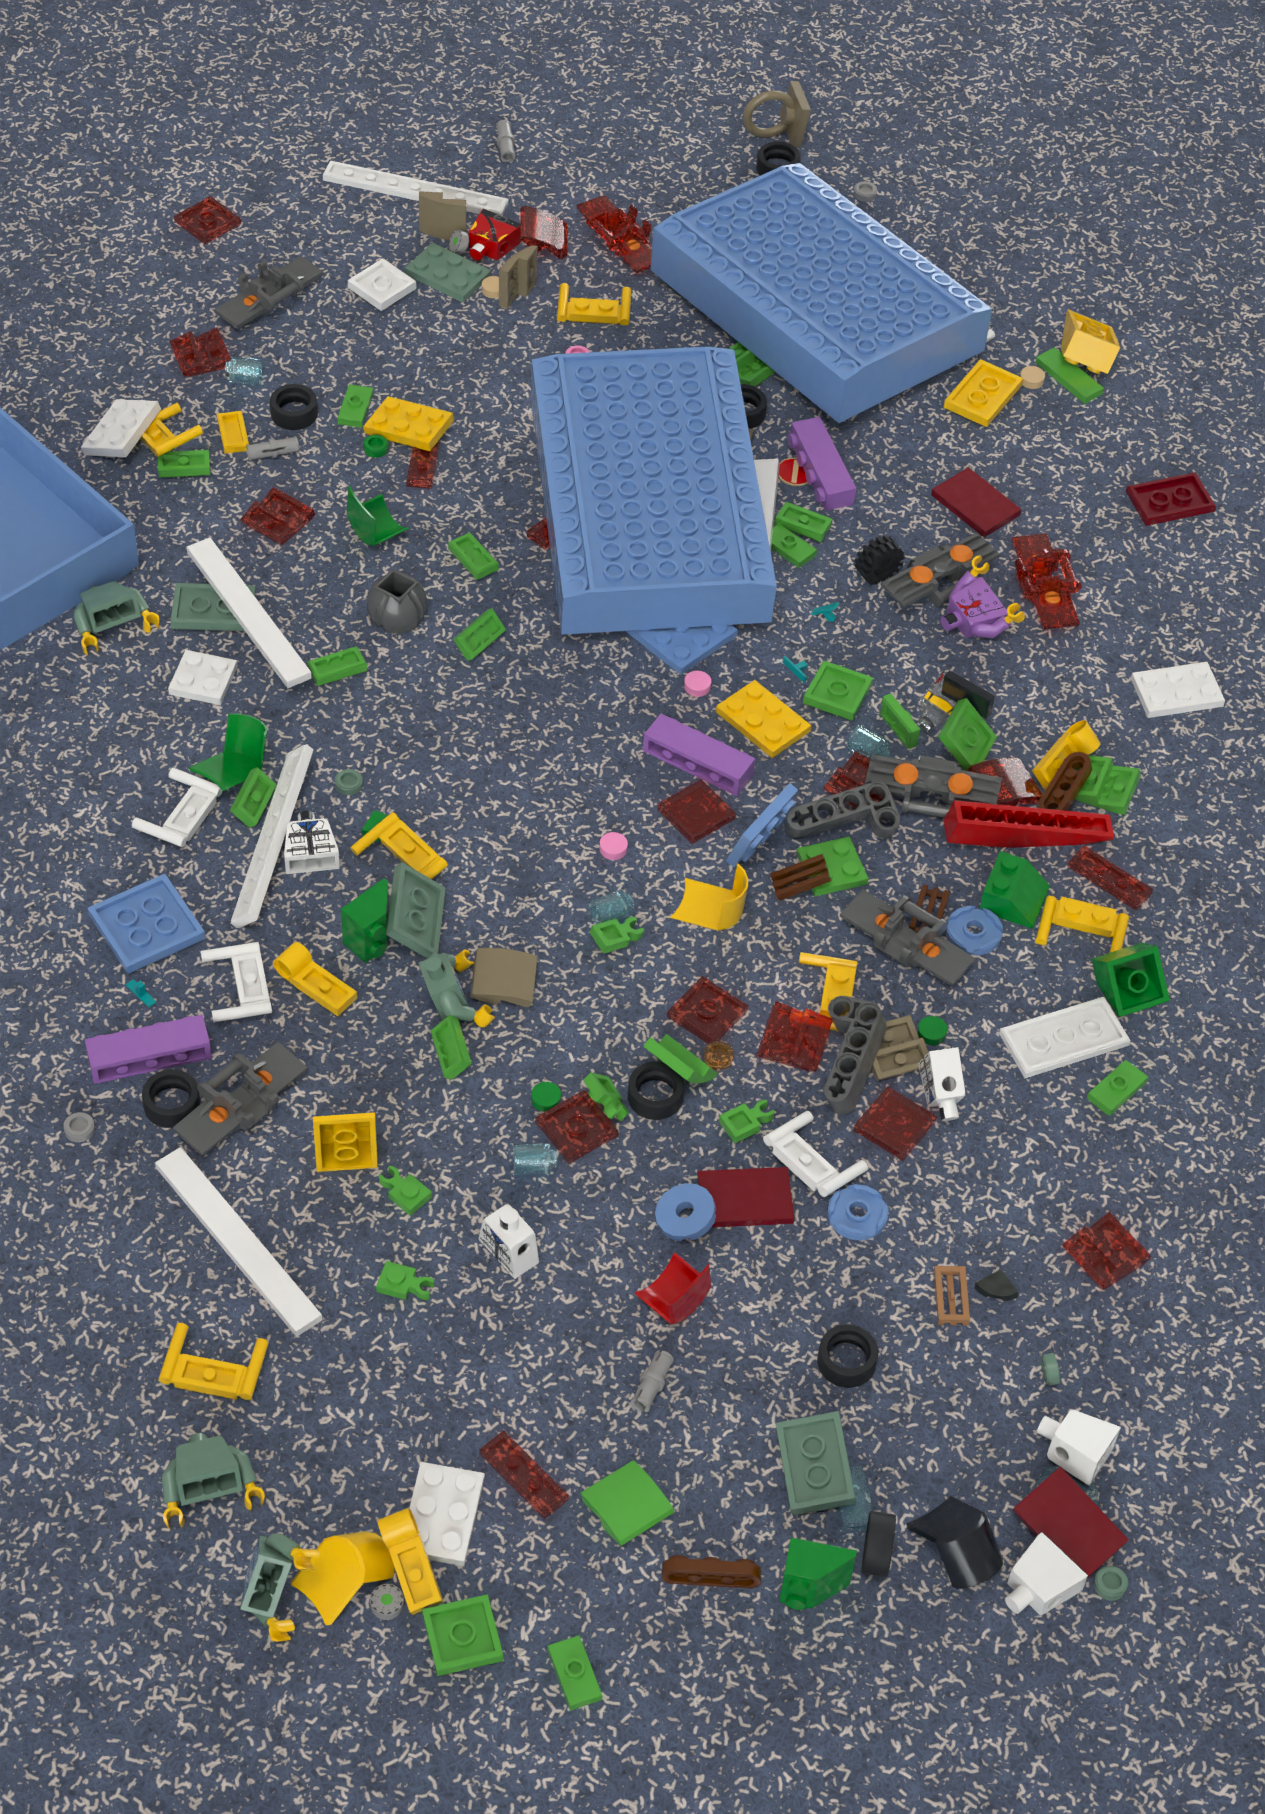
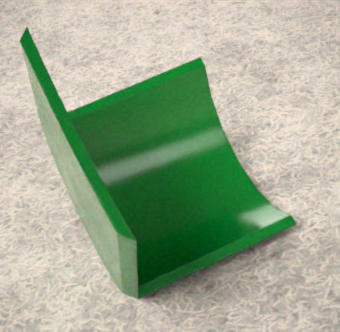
(371, 519)
(242, 752)

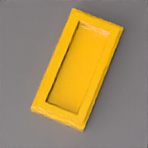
(232, 431)

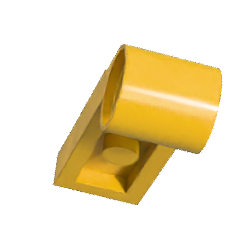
(1076, 739)
(297, 967)
(410, 1560)

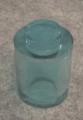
(244, 370)
(868, 742)
(611, 906)
(534, 1159)

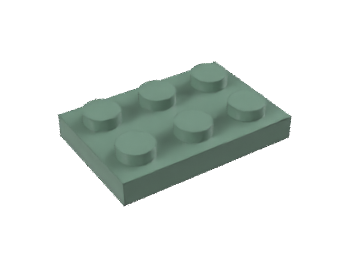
(447, 272)
(202, 609)
(415, 910)
(815, 1463)

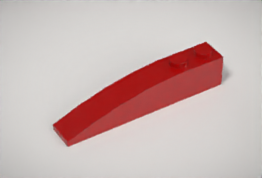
(1023, 826)

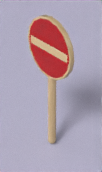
(791, 472)

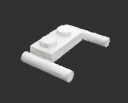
(188, 813)
(249, 981)
(806, 1161)

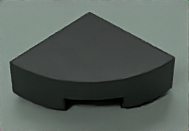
(997, 1286)

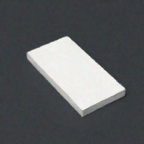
(1064, 1037)

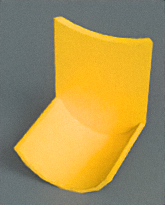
(713, 905)
(342, 1569)

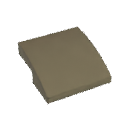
(441, 216)
(518, 276)
(503, 976)
(899, 1049)

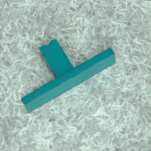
(826, 611)
(796, 668)
(139, 990)

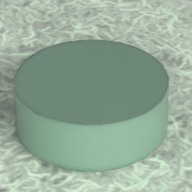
(348, 782)
(1050, 1369)
(1110, 1583)

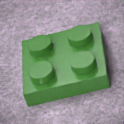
(838, 690)
(967, 735)
(842, 862)
(462, 1635)

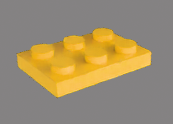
(983, 393)
(409, 423)
(763, 718)

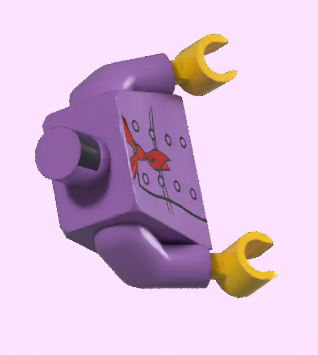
(976, 608)

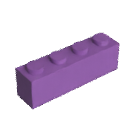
(821, 464)
(699, 754)
(148, 1048)

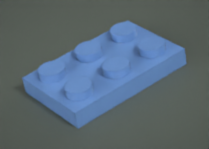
(762, 826)

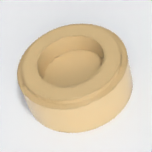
(490, 287)
(1032, 377)

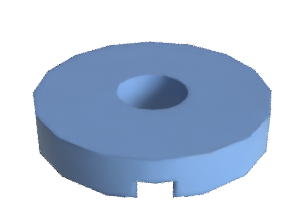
(974, 943)
(684, 1197)
(857, 1227)

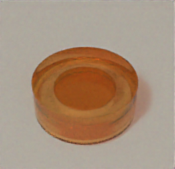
(718, 1055)

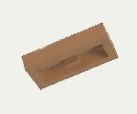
(952, 1317)

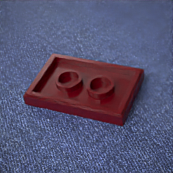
(1170, 499)
(976, 502)
(749, 1196)
(1071, 1522)

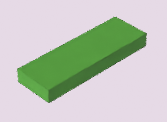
(1069, 375)

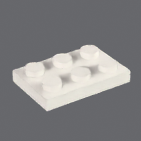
(121, 428)
(1177, 689)
(446, 1510)

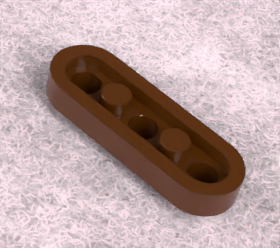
(1066, 778)
(711, 1572)

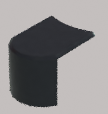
(962, 1540)

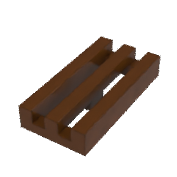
(800, 873)
(933, 894)

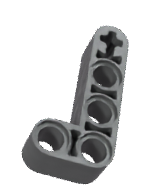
(840, 815)
(844, 1088)

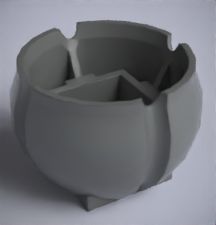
(396, 613)

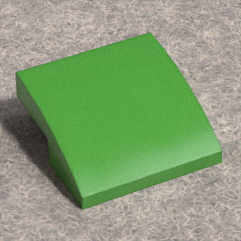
(750, 367)
(1109, 785)
(680, 1060)
(627, 1502)

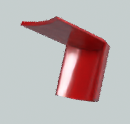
(677, 1290)

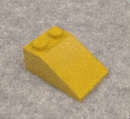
(1089, 343)
(345, 1142)

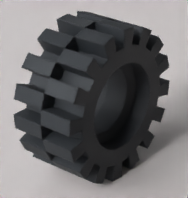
(879, 559)

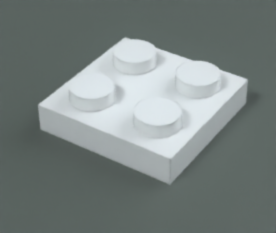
(381, 284)
(203, 677)

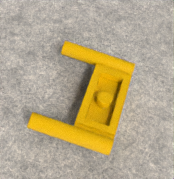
(594, 309)
(161, 439)
(404, 845)
(1082, 917)
(838, 979)
(211, 1375)

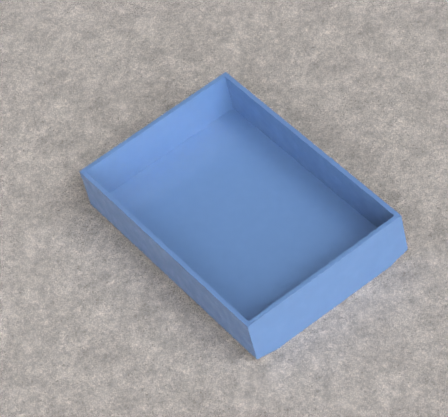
(819, 290)
(650, 490)
(53, 535)

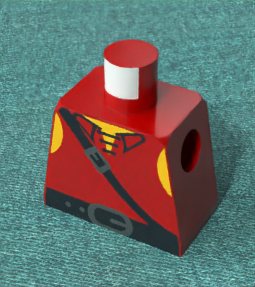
(493, 236)

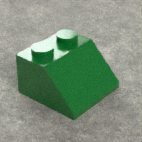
(1014, 890)
(366, 922)
(1131, 978)
(815, 1573)

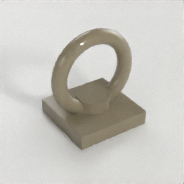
(793, 114)

